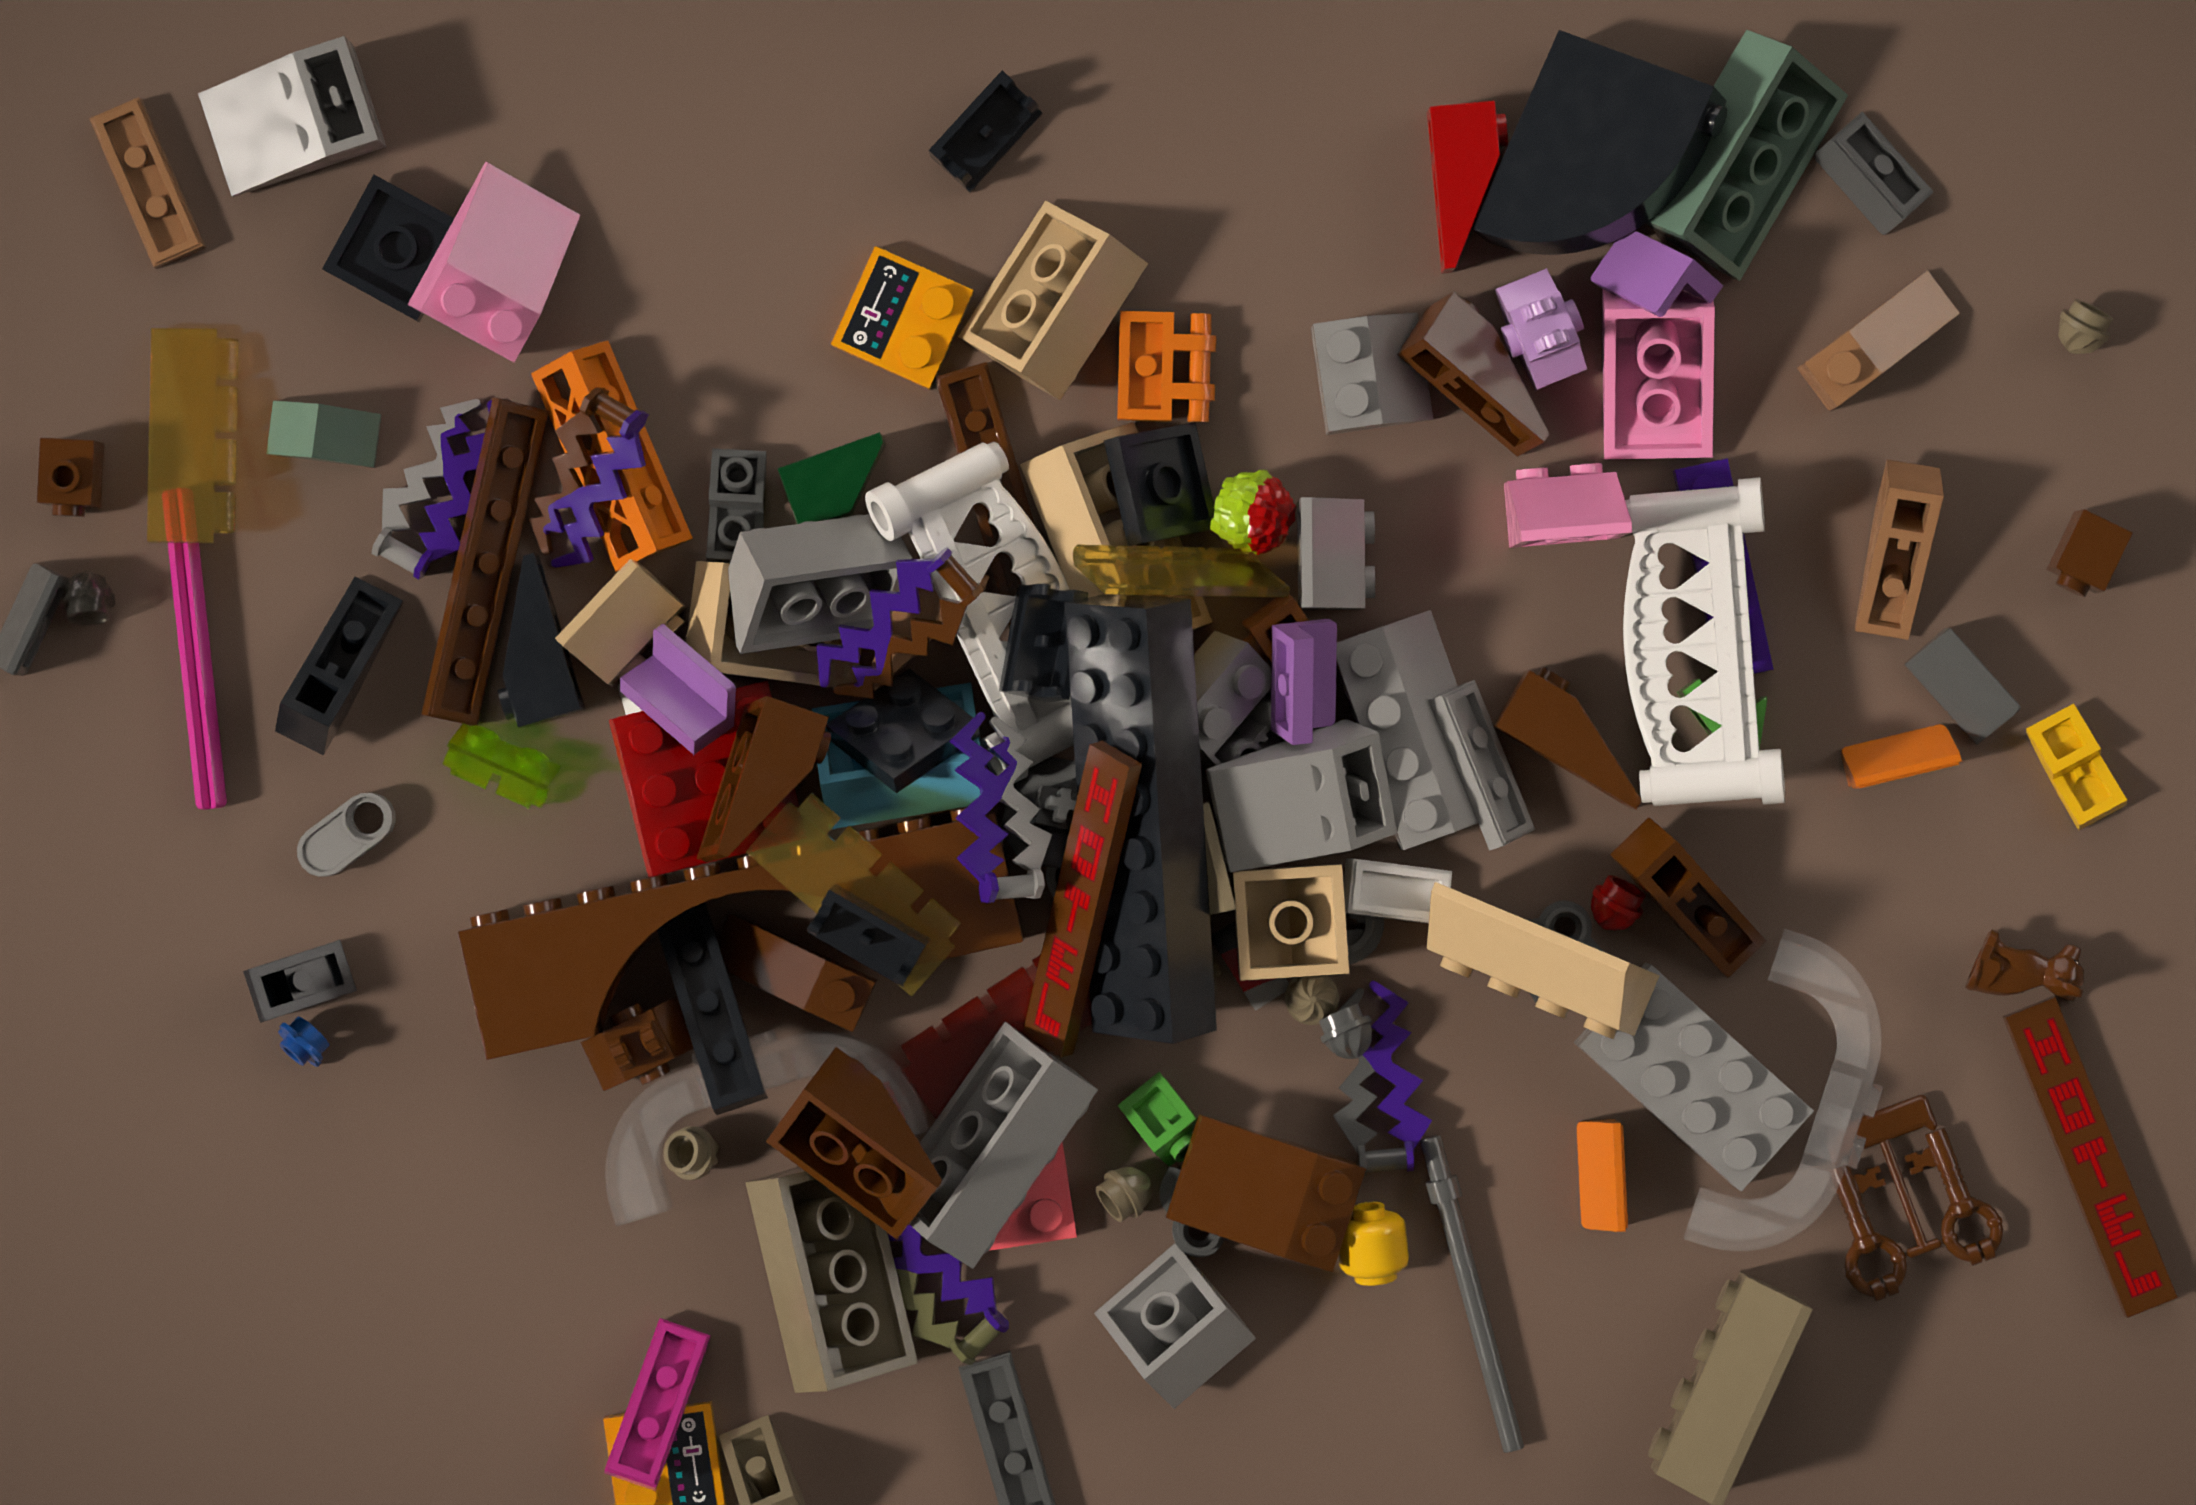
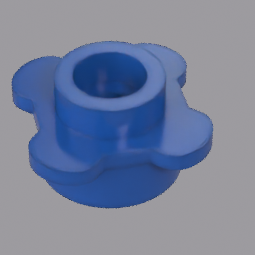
(302, 1042)

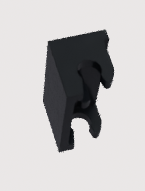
(985, 132)
(1037, 644)
(868, 934)

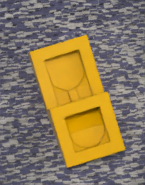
(2076, 767)

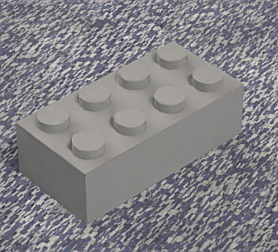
(1701, 1084)

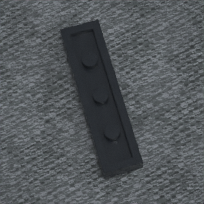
(711, 1010)

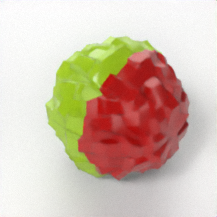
(1253, 512)

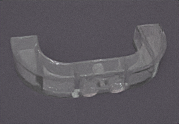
(634, 1153)
(1763, 1222)

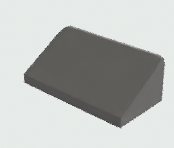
(1873, 174)
(30, 619)
(1962, 685)

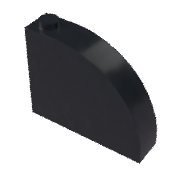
(1596, 150)

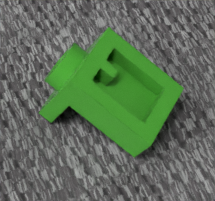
(1161, 1118)

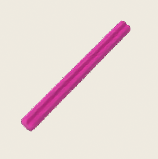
(197, 675)

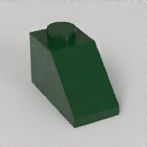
(831, 481)

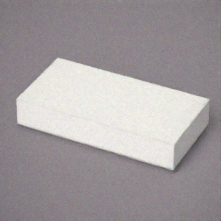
(1390, 889)

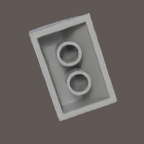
(807, 580)

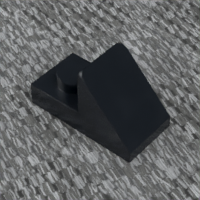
(299, 981)

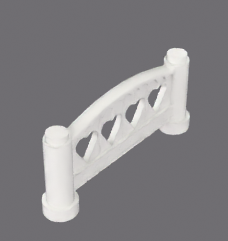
(932, 512)
(1728, 760)

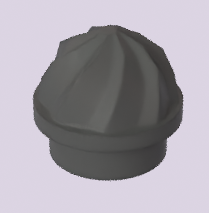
(1347, 1032)

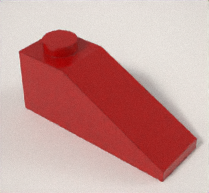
(1463, 157)

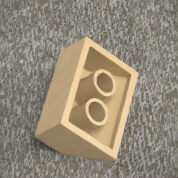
(1053, 299)

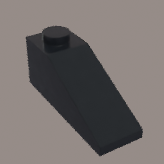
(337, 666)
(536, 666)

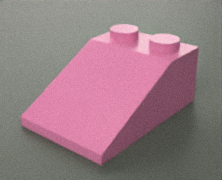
(497, 263)
(1658, 379)
(1565, 508)

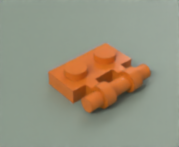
(1147, 366)

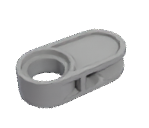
(337, 841)

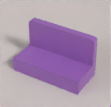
(1652, 274)
(1303, 678)
(681, 692)

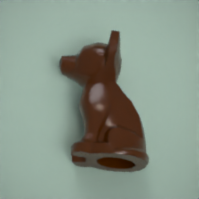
(2012, 971)

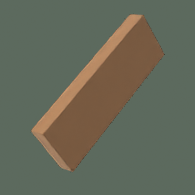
(147, 183)

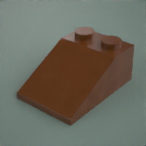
(766, 762)
(857, 1144)
(1266, 1192)

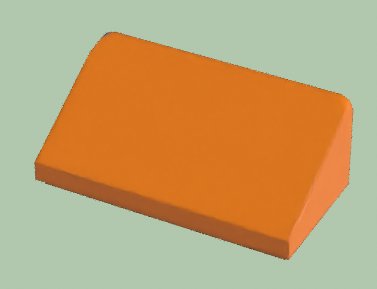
(1899, 756)
(1602, 1175)

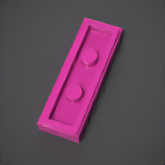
(657, 1404)

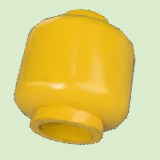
(1374, 1245)

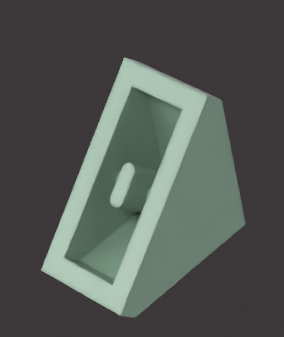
(323, 433)

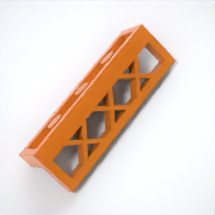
(650, 502)

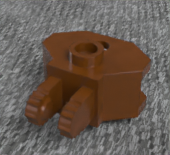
(638, 1044)

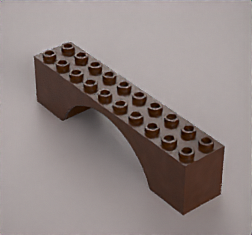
(559, 966)

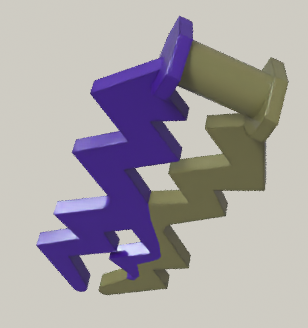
(978, 1291)

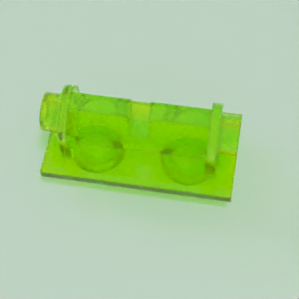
(524, 771)

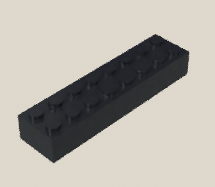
(1139, 695)

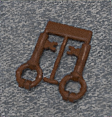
(1886, 1125)

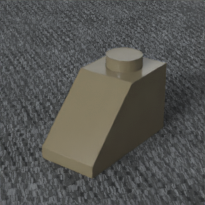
(760, 1465)

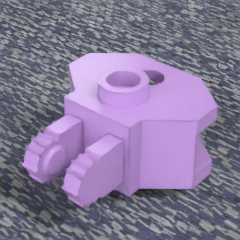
(1541, 329)

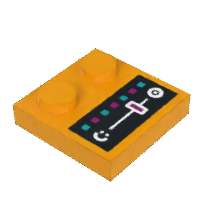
(902, 317)
(692, 1467)

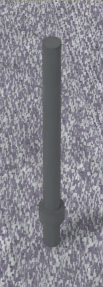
(1445, 1191)

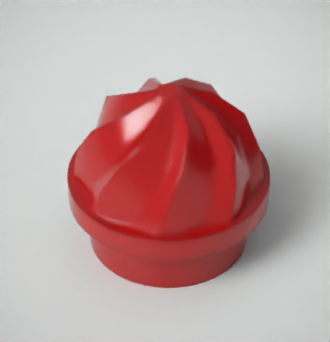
(1616, 903)

